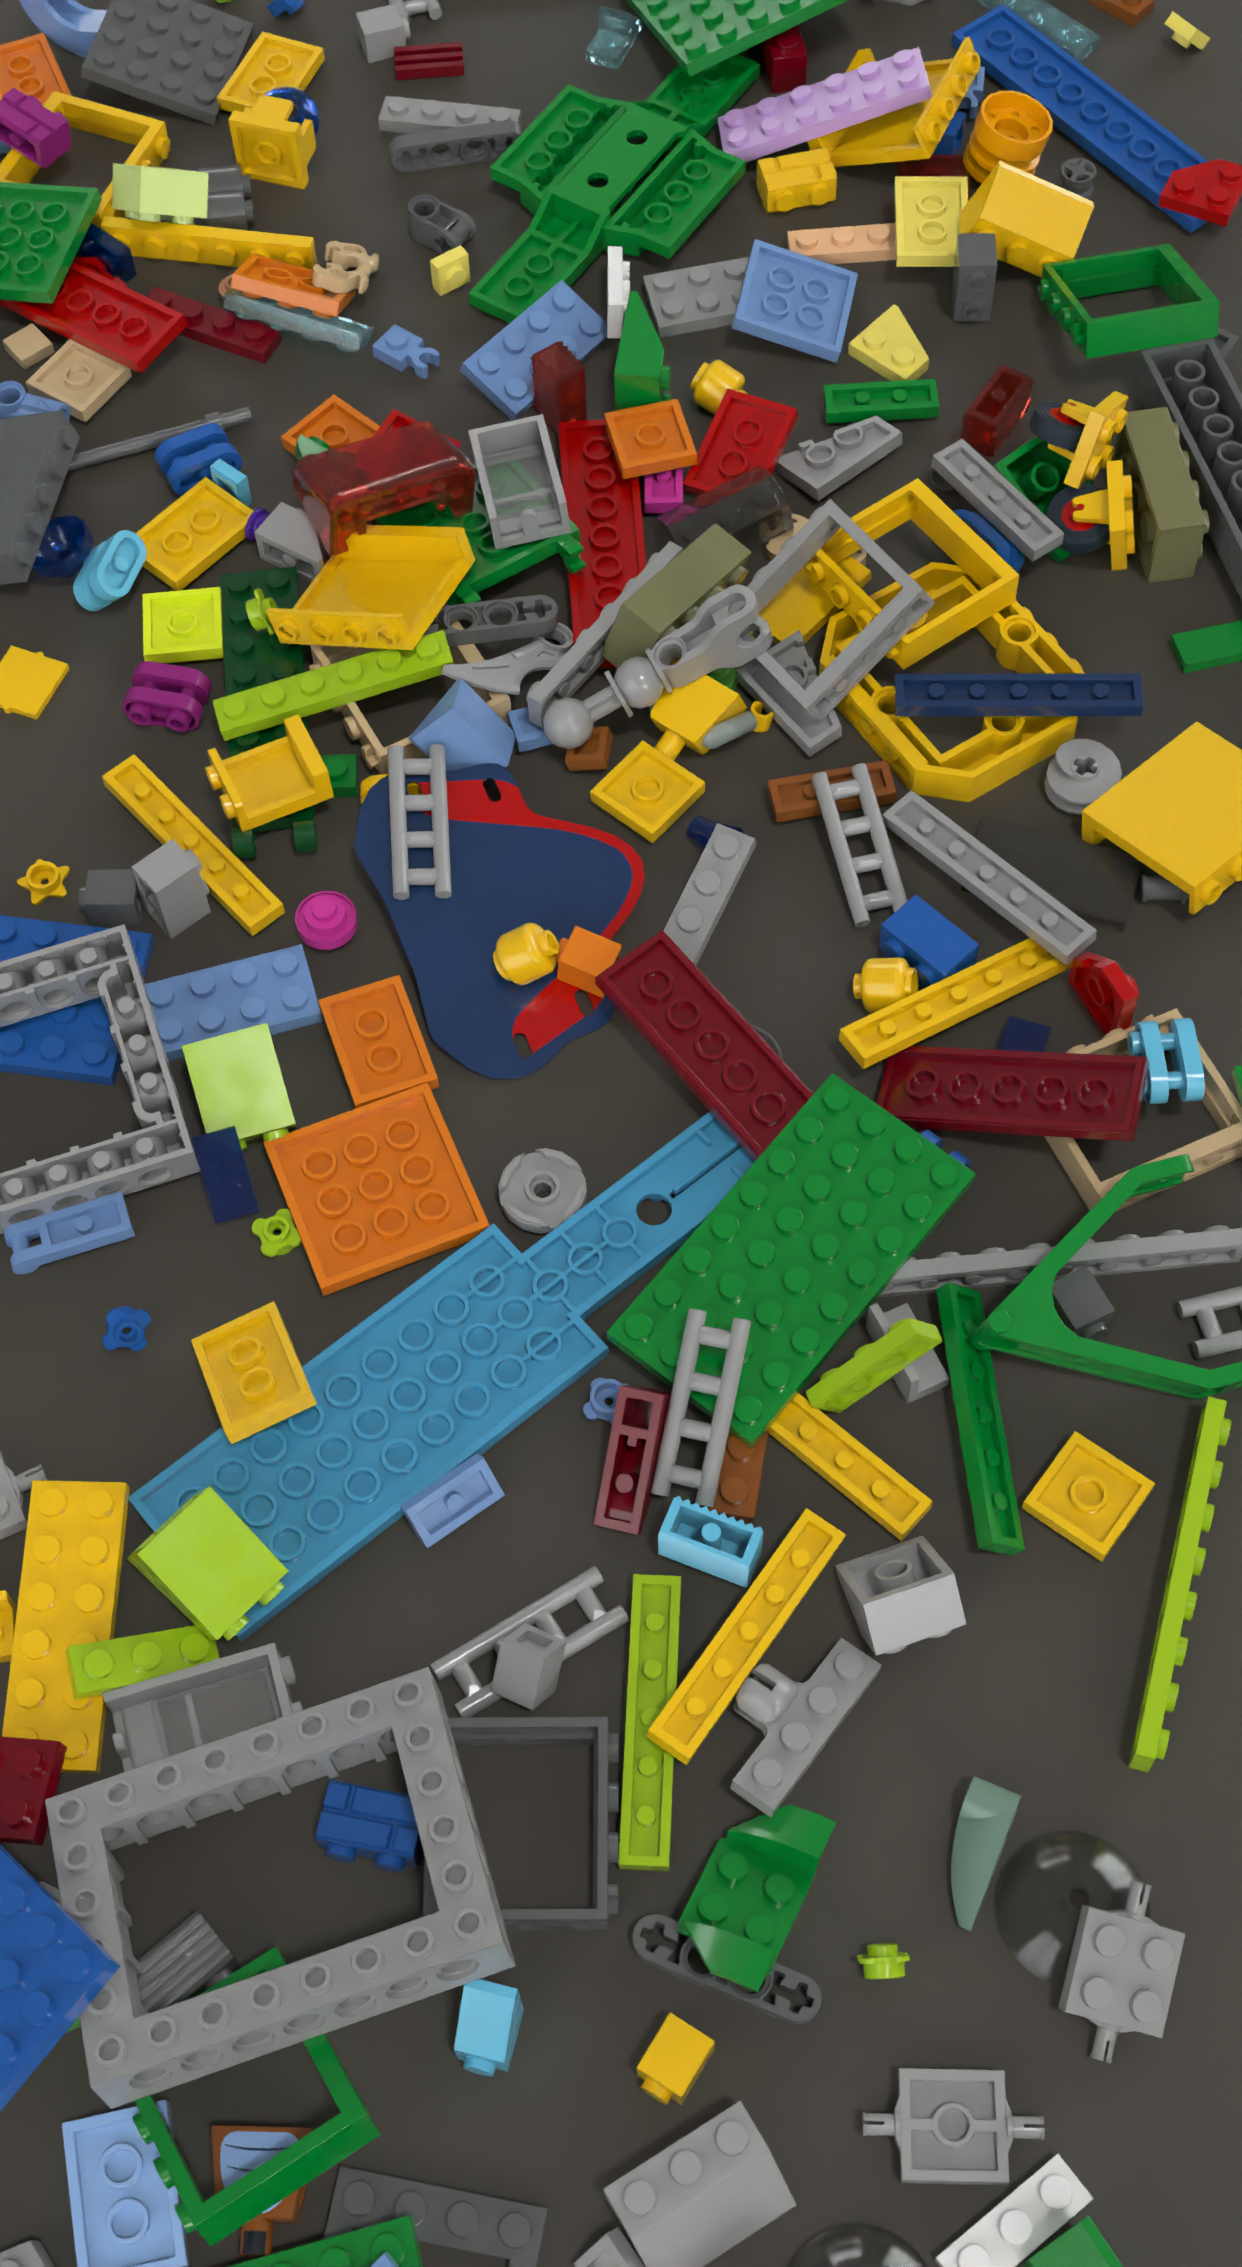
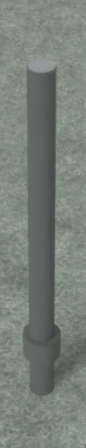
(154, 439)

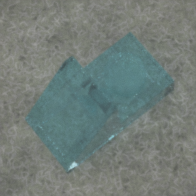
(613, 38)

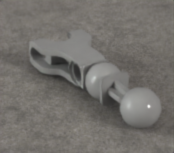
(703, 644)

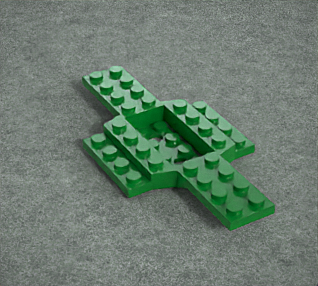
(586, 141)

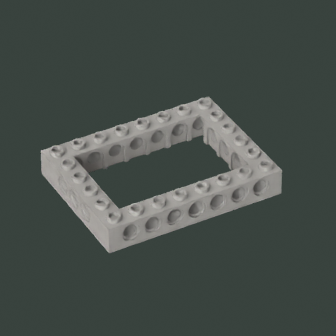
(159, 1152)
(465, 1941)

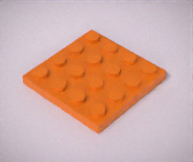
(376, 1188)

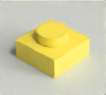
(1185, 32)
(450, 270)

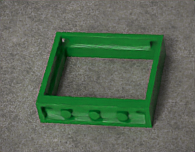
(1189, 319)
(281, 2173)

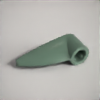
(978, 1845)

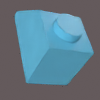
(488, 2026)

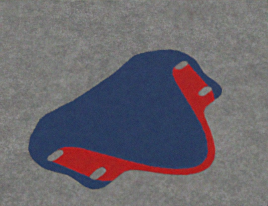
(504, 874)

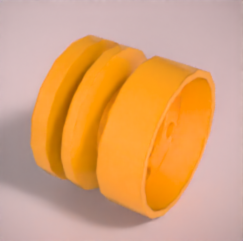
(1008, 130)

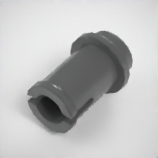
(1160, 889)

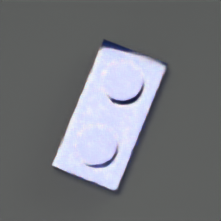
(109, 251)
(225, 1174)

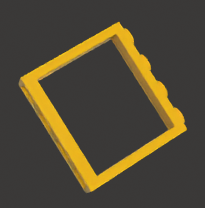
(144, 132)
(952, 535)

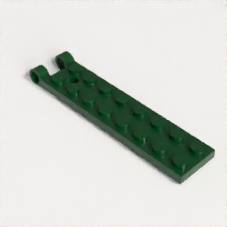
(256, 660)

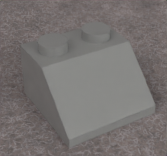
(901, 1595)

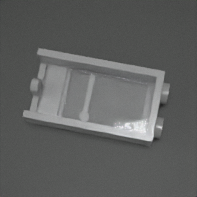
(520, 481)
(200, 1704)

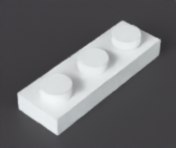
(617, 291)
(1020, 2220)

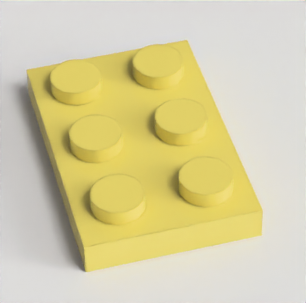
(928, 219)

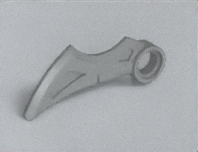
(507, 671)

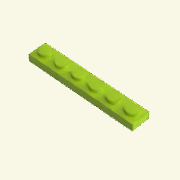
(331, 686)
(651, 1684)

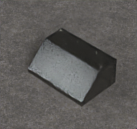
(745, 507)

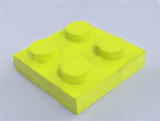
(183, 625)

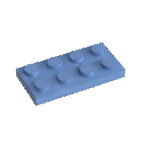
(504, 363)
(233, 997)

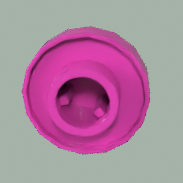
(326, 920)

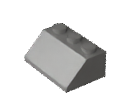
(701, 2194)

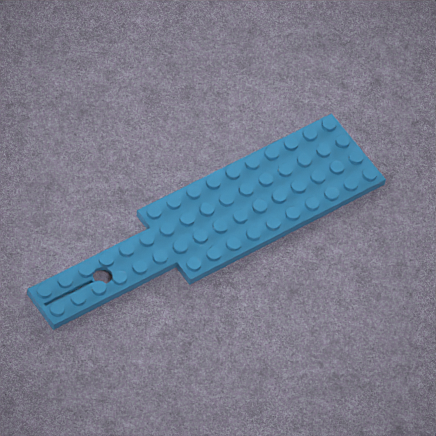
(444, 1371)

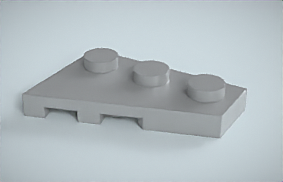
(832, 462)
(788, 712)

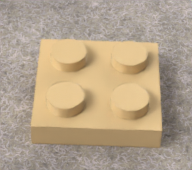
(79, 378)

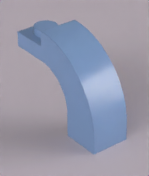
(66, 23)

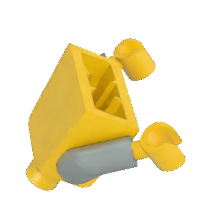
(703, 717)

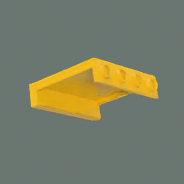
(912, 130)
(379, 590)
(1179, 814)

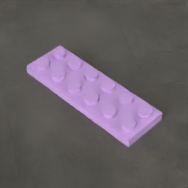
(825, 106)

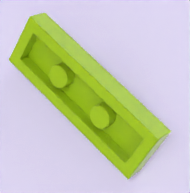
(873, 1365)
(136, 1658)

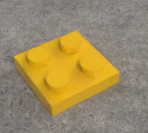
(647, 791)
(1088, 1496)

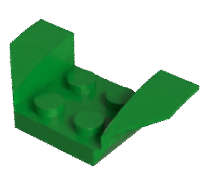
(754, 1893)

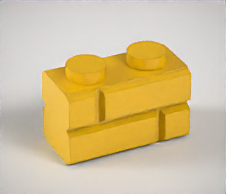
(796, 180)

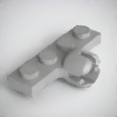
(796, 1720)

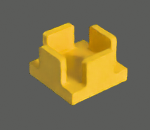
(270, 145)

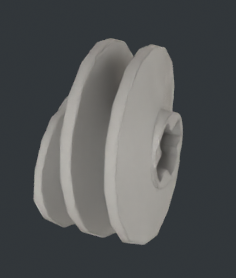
(1080, 774)

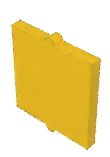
(28, 681)

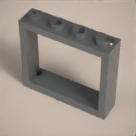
(556, 1731)

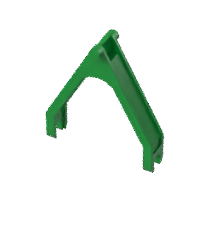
(1032, 1329)

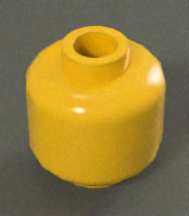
(712, 382)
(526, 953)
(884, 982)

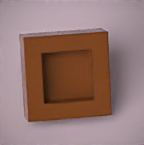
(593, 753)

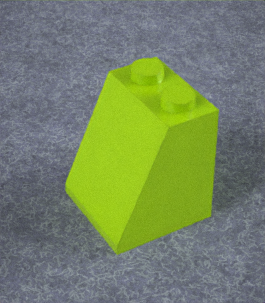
(240, 1084)
(210, 1565)

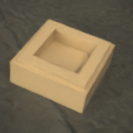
(28, 346)

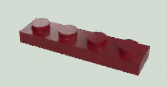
(221, 327)

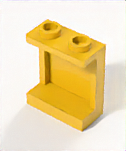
(271, 778)

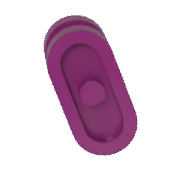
(166, 696)

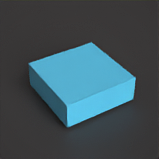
(231, 481)

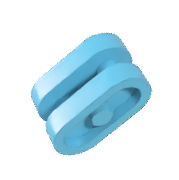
(109, 570)
(1185, 1054)

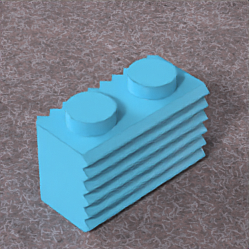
(710, 1541)

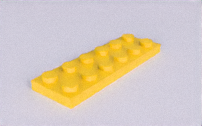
(65, 1601)

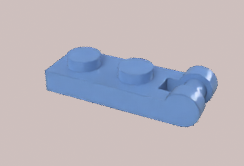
(68, 1232)

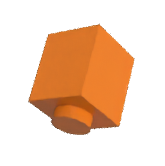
(584, 958)

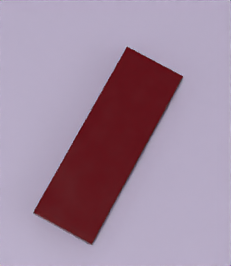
(705, 1042)
(1015, 1092)

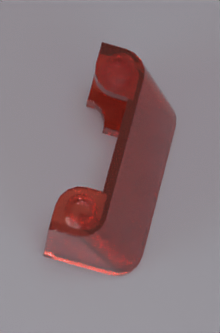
(382, 477)

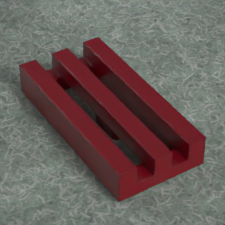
(429, 61)

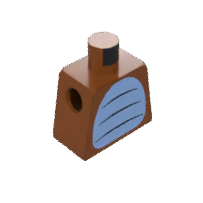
(240, 2151)

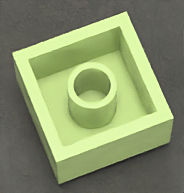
(160, 193)

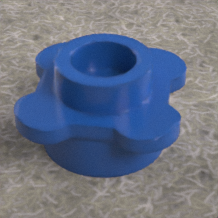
(124, 1317)

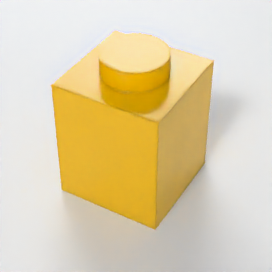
(674, 2061)

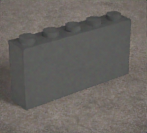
(32, 472)

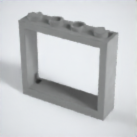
(870, 643)

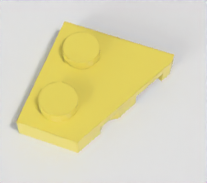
(890, 347)

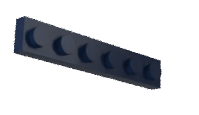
(1019, 694)

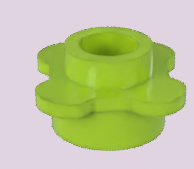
(256, 611)
(280, 1244)
(883, 1961)

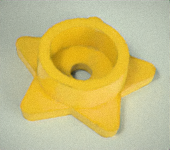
(43, 871)

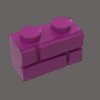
(33, 128)

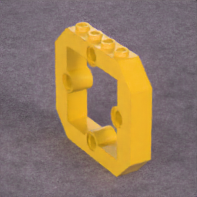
(1005, 743)

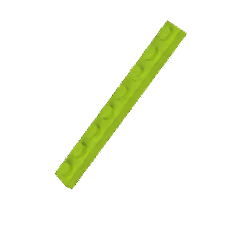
(1179, 1602)

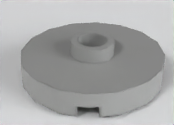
(537, 1172)

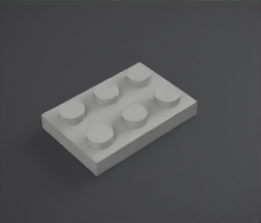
(695, 296)

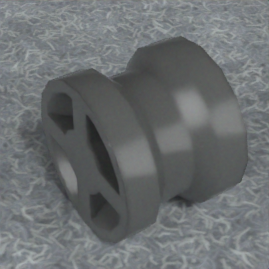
(1078, 177)

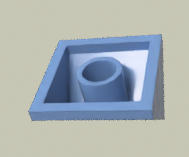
(466, 730)

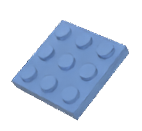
(795, 301)

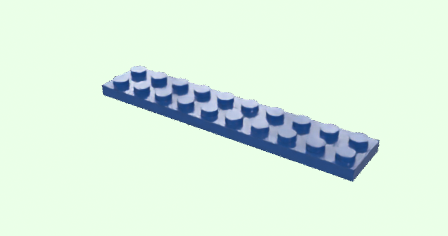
(1081, 105)

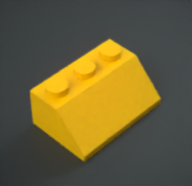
(1029, 217)

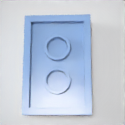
(117, 2196)

